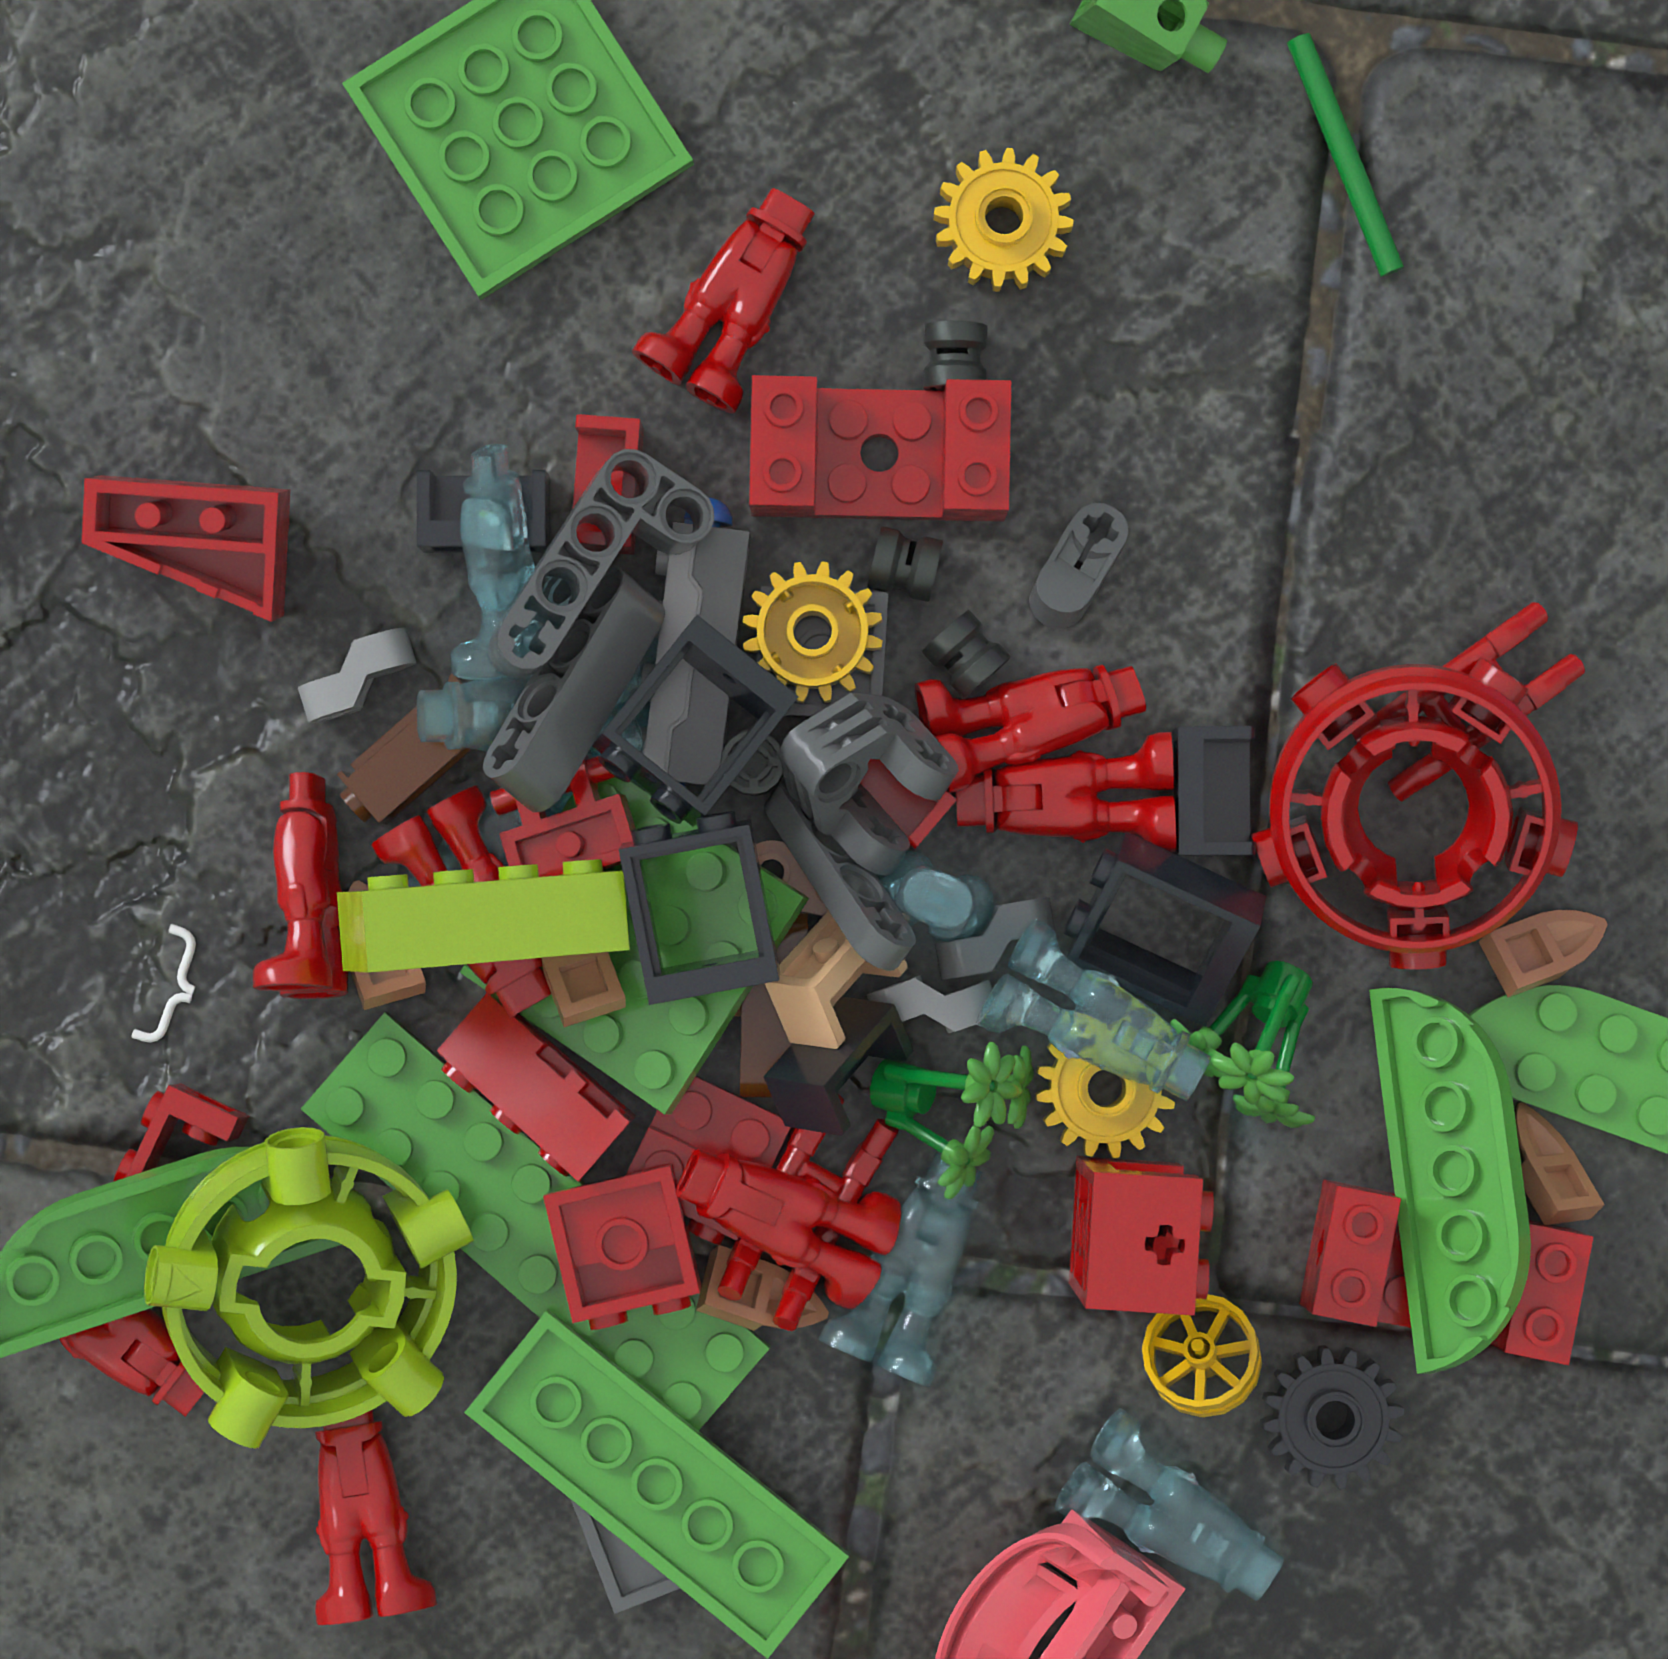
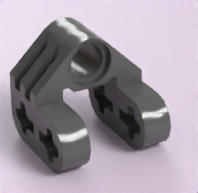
(830, 757)

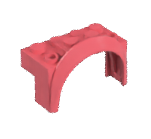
(1018, 1598)

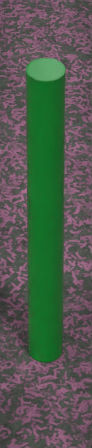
(1345, 154)

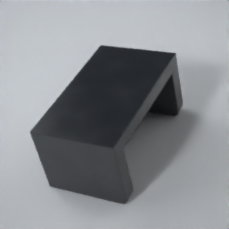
(440, 511)
(1212, 790)
(808, 1077)

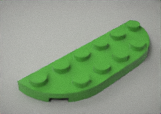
(1584, 1059)
(1455, 1174)
(90, 1251)

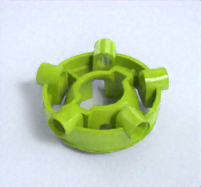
(304, 1205)

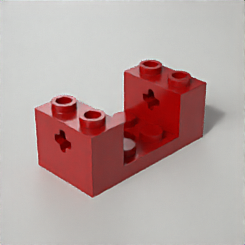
(947, 444)
(1112, 1216)
(1360, 1275)

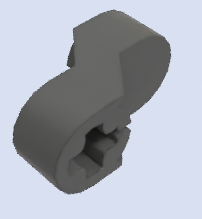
(1095, 541)
(983, 952)

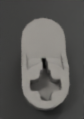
(366, 660)
(953, 1010)

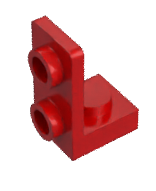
(204, 1121)

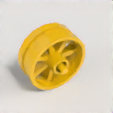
(1203, 1358)

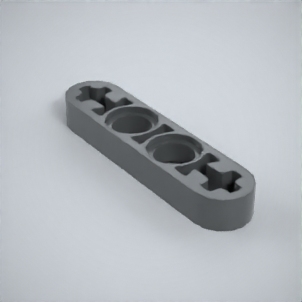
(847, 889)

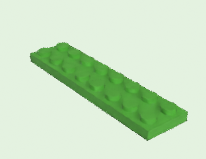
(411, 1112)

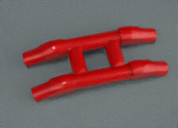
(1434, 704)
(849, 1188)

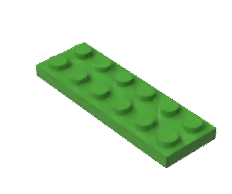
(657, 1483)

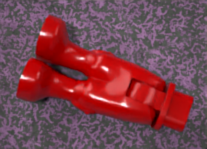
(739, 290)
(1034, 715)
(1061, 796)
(456, 819)
(307, 894)
(779, 1217)
(138, 1356)
(359, 1503)

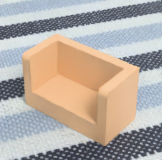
(814, 980)

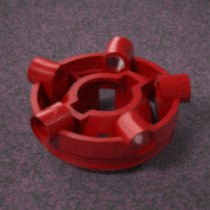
(1417, 919)

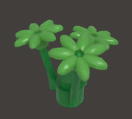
(1278, 1003)
(911, 1089)

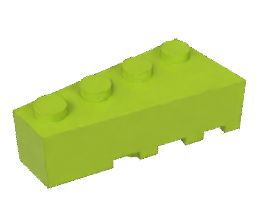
(483, 920)

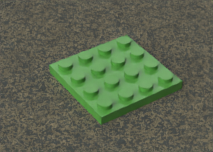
(517, 130)
(697, 916)

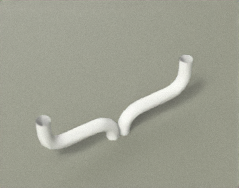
(183, 983)

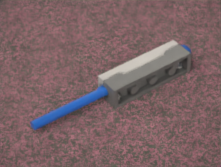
(688, 710)

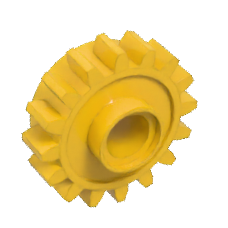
(1010, 187)
(819, 597)
(1095, 1122)

